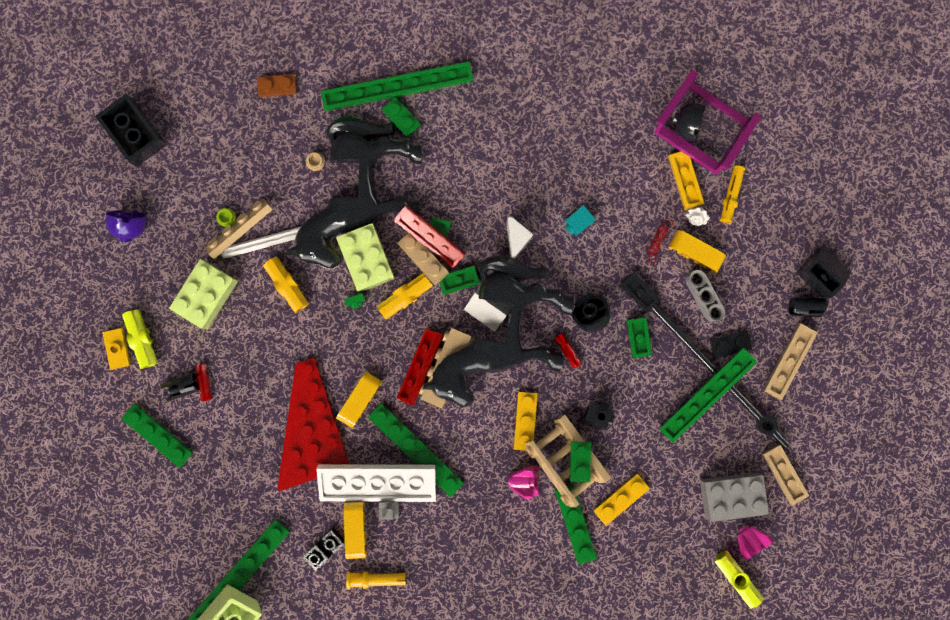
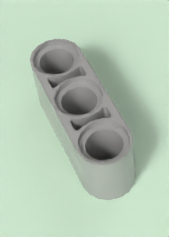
(713, 300)

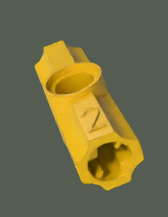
(285, 284)
(404, 296)

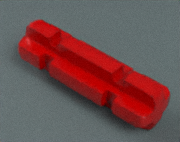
(568, 350)
(203, 382)

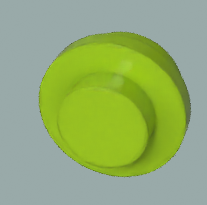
(226, 217)

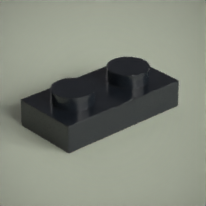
(730, 344)

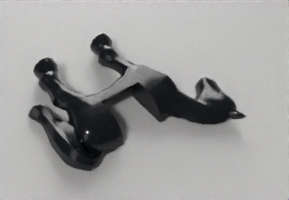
(349, 214)
(493, 356)

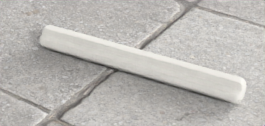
(260, 243)

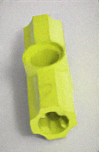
(139, 339)
(744, 587)

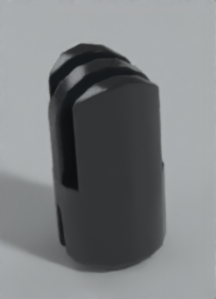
(807, 307)
(184, 386)

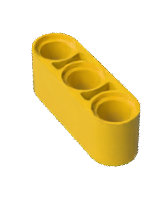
(697, 250)
(359, 399)
(354, 530)

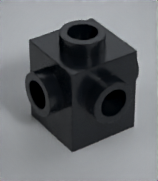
(592, 412)

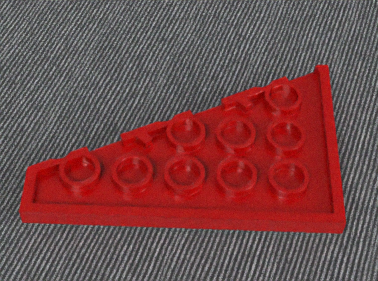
(310, 429)

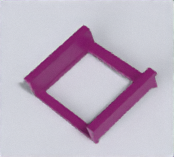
(694, 153)

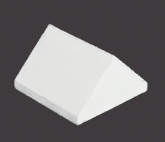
(517, 237)
(487, 312)

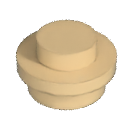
(315, 161)

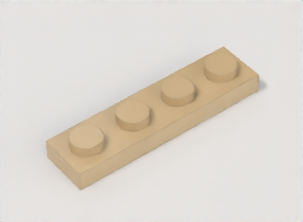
(241, 226)
(790, 361)

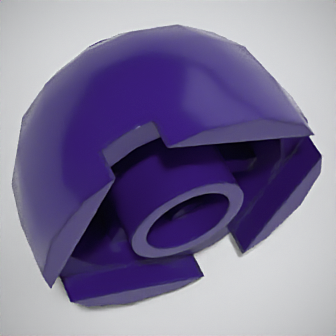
(125, 224)

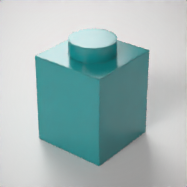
(579, 221)

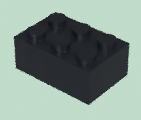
(131, 130)

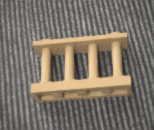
(565, 428)

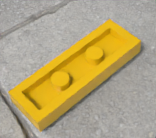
(686, 180)
(525, 419)
(621, 499)

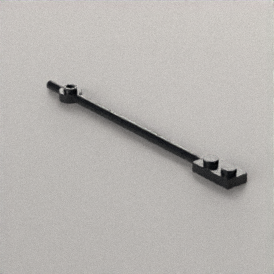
(647, 300)

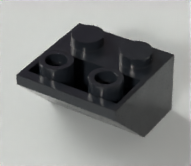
(824, 273)

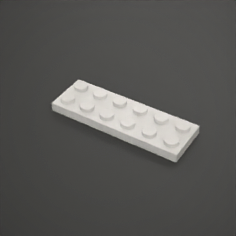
(376, 482)

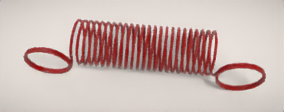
(658, 246)

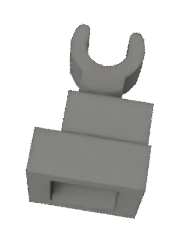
(388, 510)

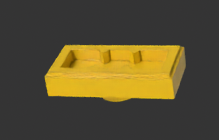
(116, 348)

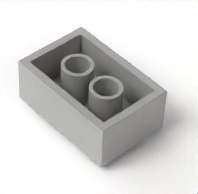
(734, 497)

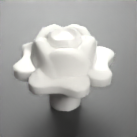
(697, 216)

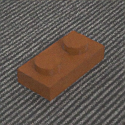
(276, 85)

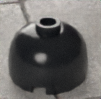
(689, 121)
(591, 313)

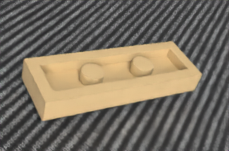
(423, 258)
(785, 474)

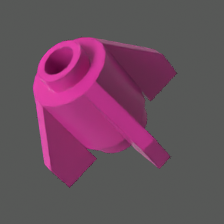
(525, 482)
(752, 541)

